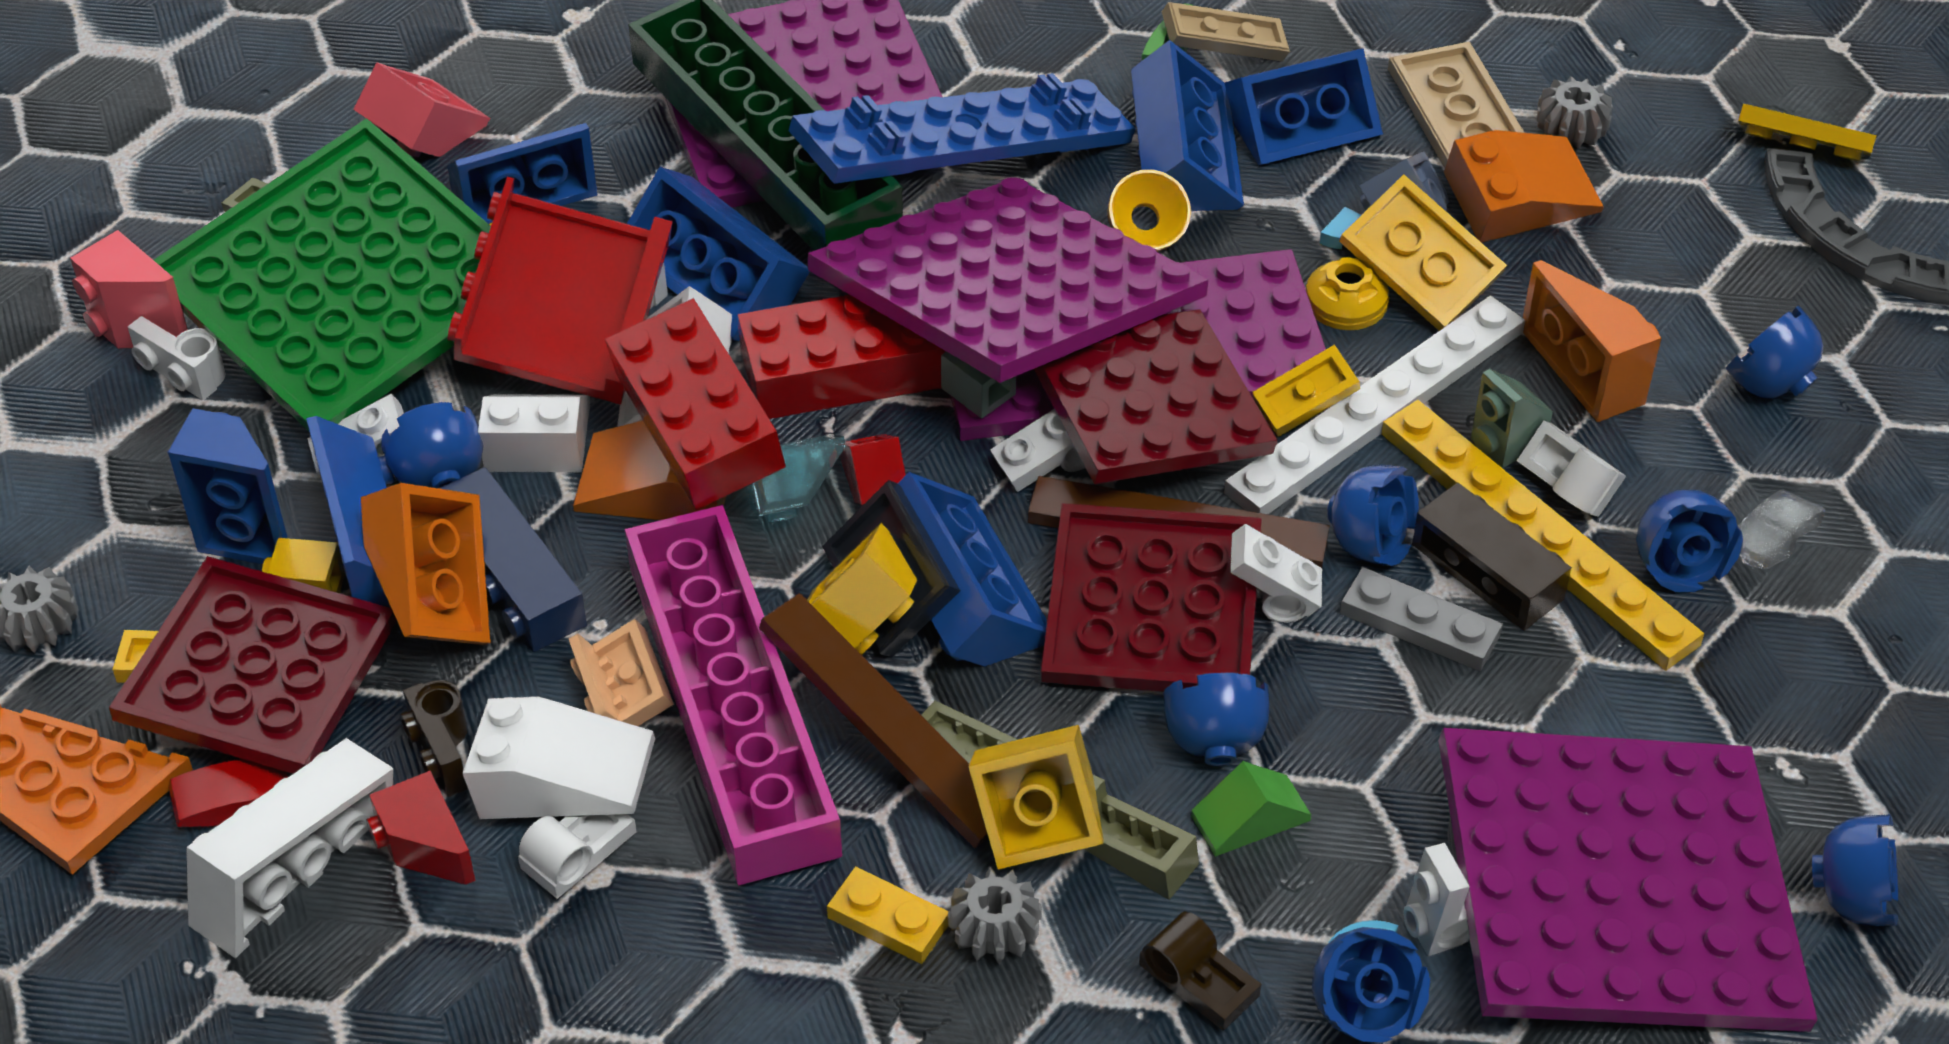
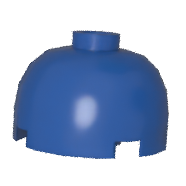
(1780, 358)
(433, 445)
(1374, 512)
(1688, 539)
(1218, 716)
(1859, 870)
(1370, 984)

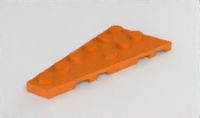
(72, 787)

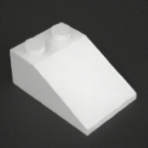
(554, 761)

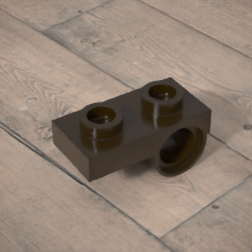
(439, 723)
(1191, 966)

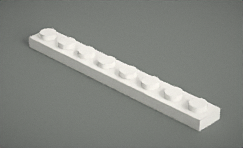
(1360, 417)

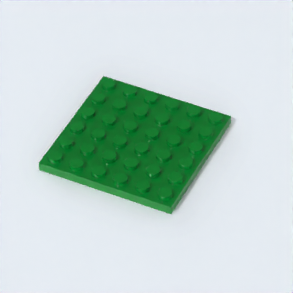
(333, 275)

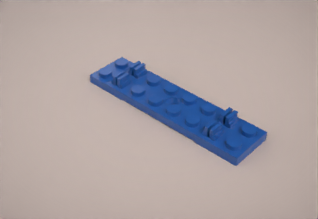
(959, 129)

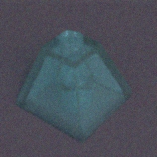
(795, 486)

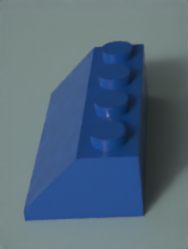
(1187, 128)
(718, 249)
(348, 472)
(994, 609)

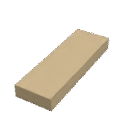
(1225, 31)

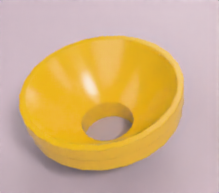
(1162, 195)
(1345, 304)

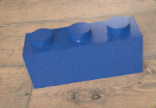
(1305, 107)
(545, 168)
(226, 488)

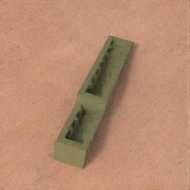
(1133, 840)

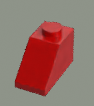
(871, 463)
(420, 830)

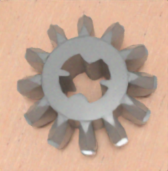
(1574, 111)
(35, 609)
(994, 915)

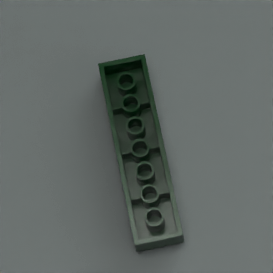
(745, 112)

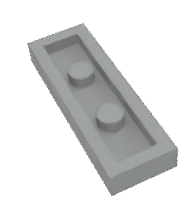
(1421, 618)

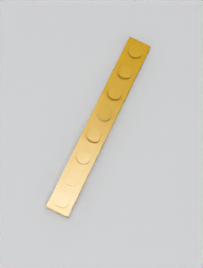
(1594, 574)

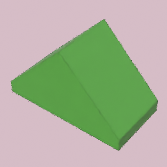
(1248, 808)

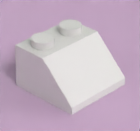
(533, 432)

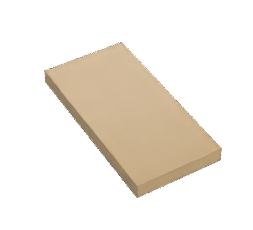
(1451, 95)

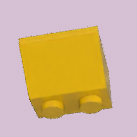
(866, 589)
(1037, 797)

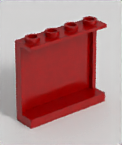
(554, 292)

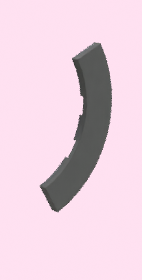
(1842, 242)

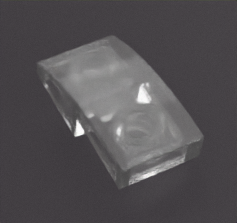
(1774, 527)

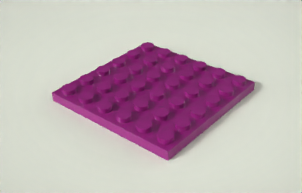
(834, 55)
(1007, 277)
(1622, 882)

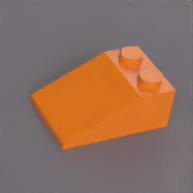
(1518, 182)
(1590, 341)
(631, 477)
(429, 560)

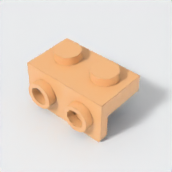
(621, 675)

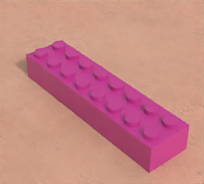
(733, 696)

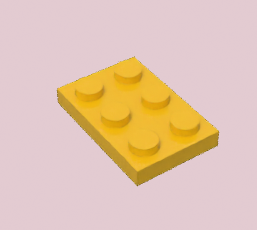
(1422, 253)

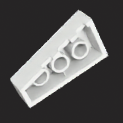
(278, 842)

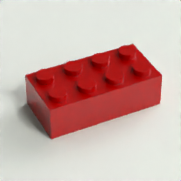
(832, 356)
(695, 403)

